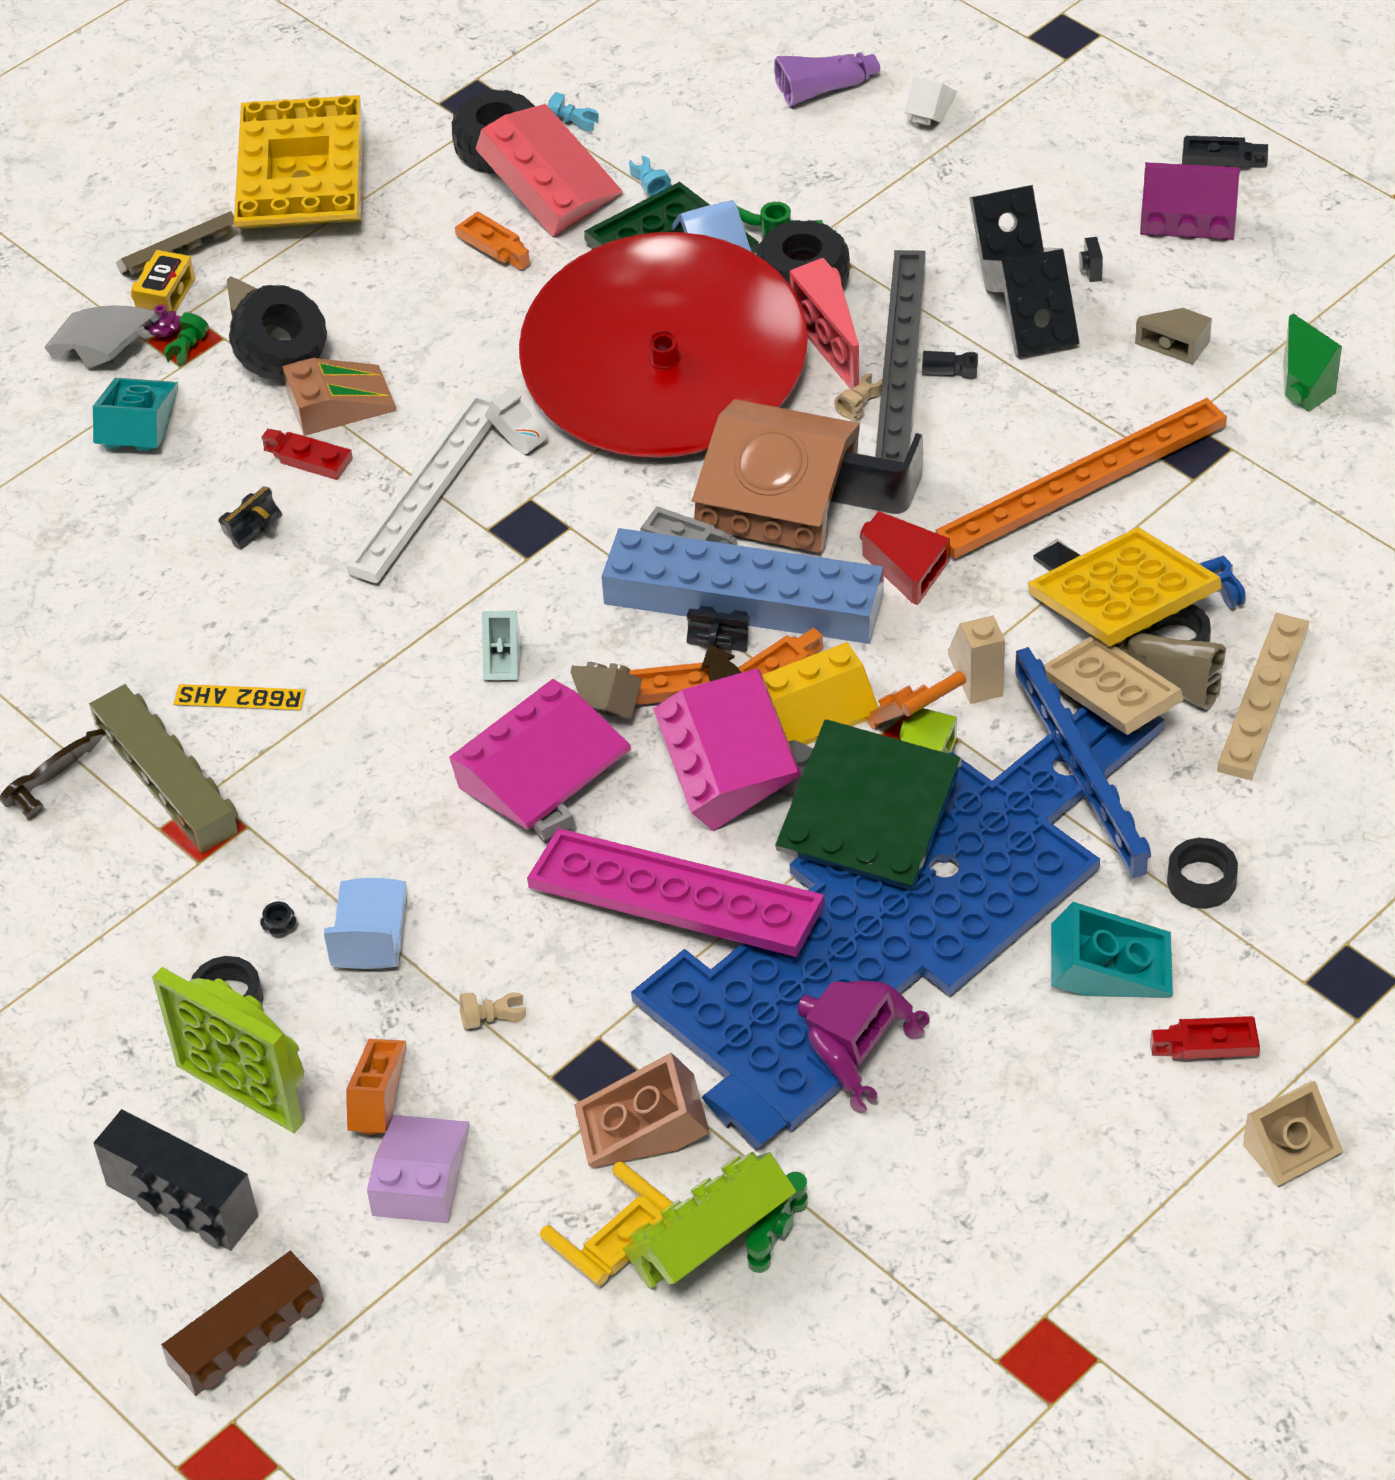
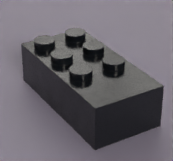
(176, 1180)

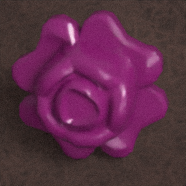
(166, 324)

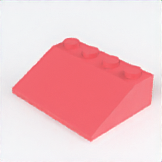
(546, 167)

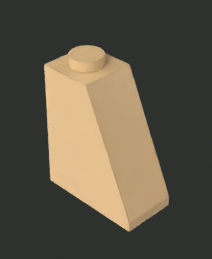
(980, 655)

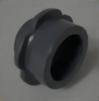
(274, 912)

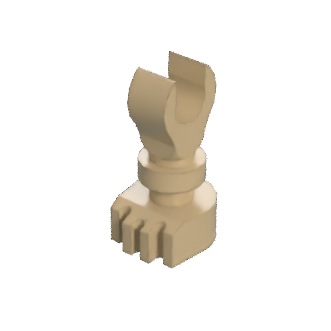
(850, 402)
(472, 1013)

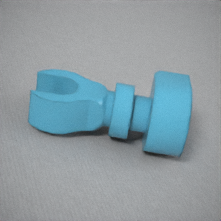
(581, 116)
(652, 180)

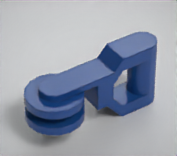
(1232, 590)

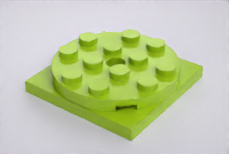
(232, 1045)

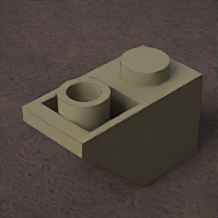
(607, 689)

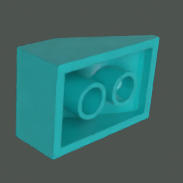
(133, 413)
(1109, 955)

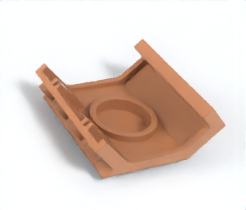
(772, 473)

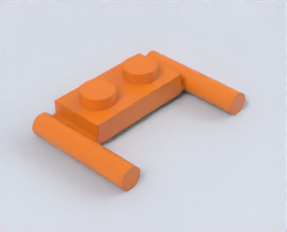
(910, 701)

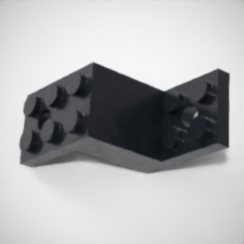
(1024, 270)

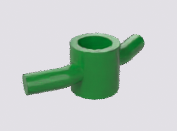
(770, 216)

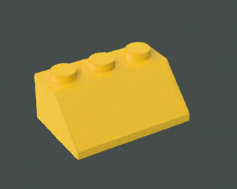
(821, 688)

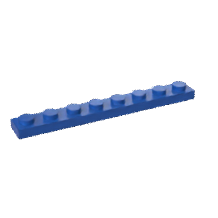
(1086, 770)

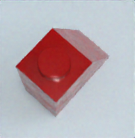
(907, 552)

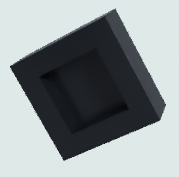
(1091, 259)

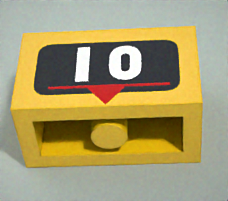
(163, 281)

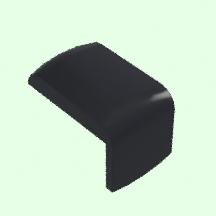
(880, 482)

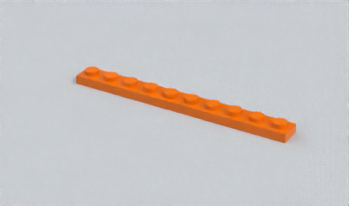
(1082, 477)

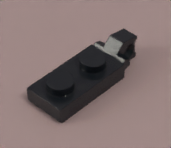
(1223, 152)

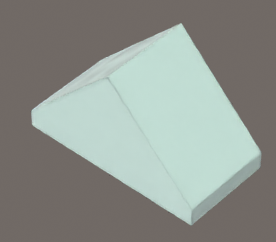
(501, 645)

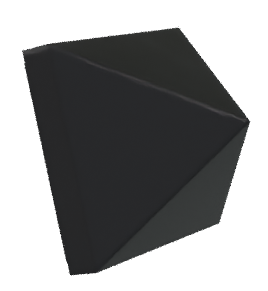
(1055, 555)

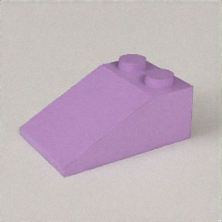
(417, 1169)

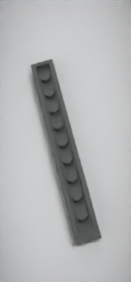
(901, 355)

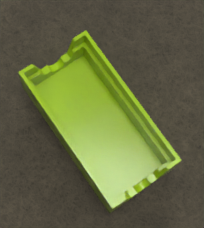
(709, 1219)

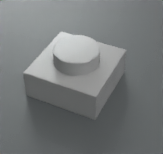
(558, 818)

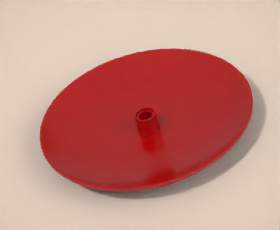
(657, 339)

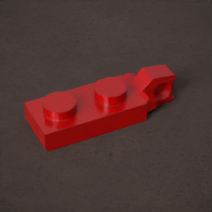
(307, 453)
(1207, 1038)

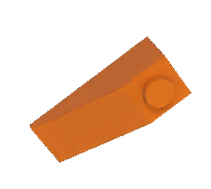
(375, 1086)

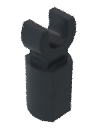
(949, 363)

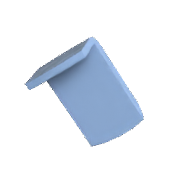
(716, 221)
(367, 924)

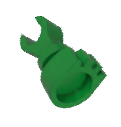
(193, 329)

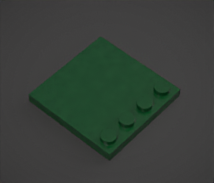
(650, 216)
(868, 804)

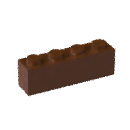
(243, 1323)

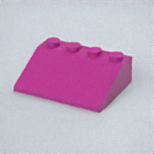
(726, 745)
(537, 754)

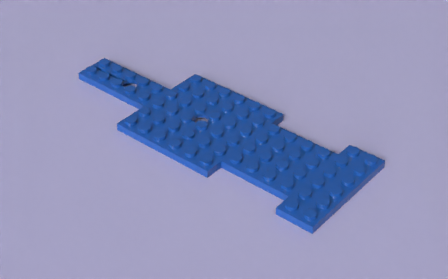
(947, 929)

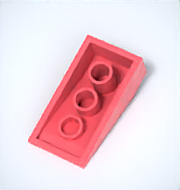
(828, 317)

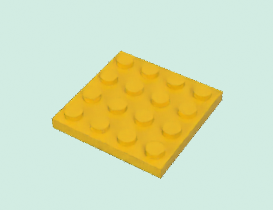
(1124, 586)

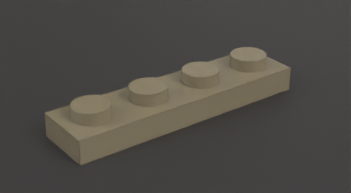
(189, 239)

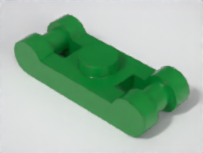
(775, 1225)

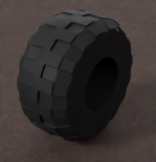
(478, 113)
(801, 243)
(282, 308)

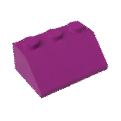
(1189, 201)

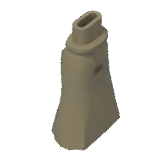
(1182, 662)

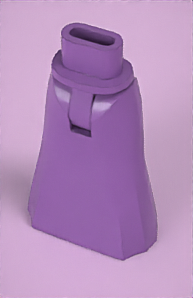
(810, 76)

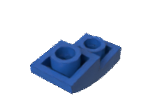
(746, 1109)

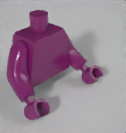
(850, 1022)

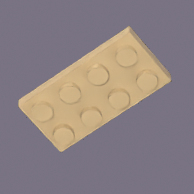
(1112, 684)

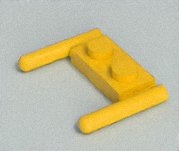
(604, 1251)

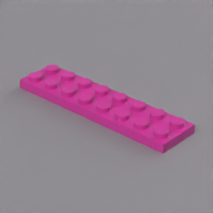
(677, 892)

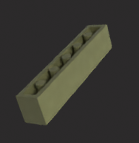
(164, 768)

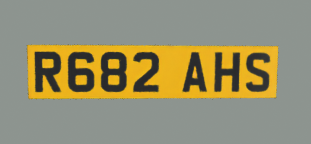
(239, 697)

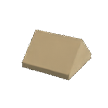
(1291, 1134)

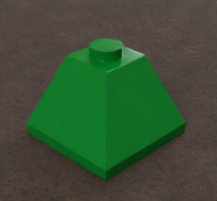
(1309, 364)

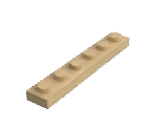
(1263, 696)

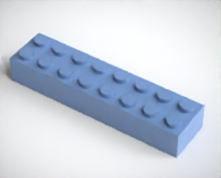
(772, 586)

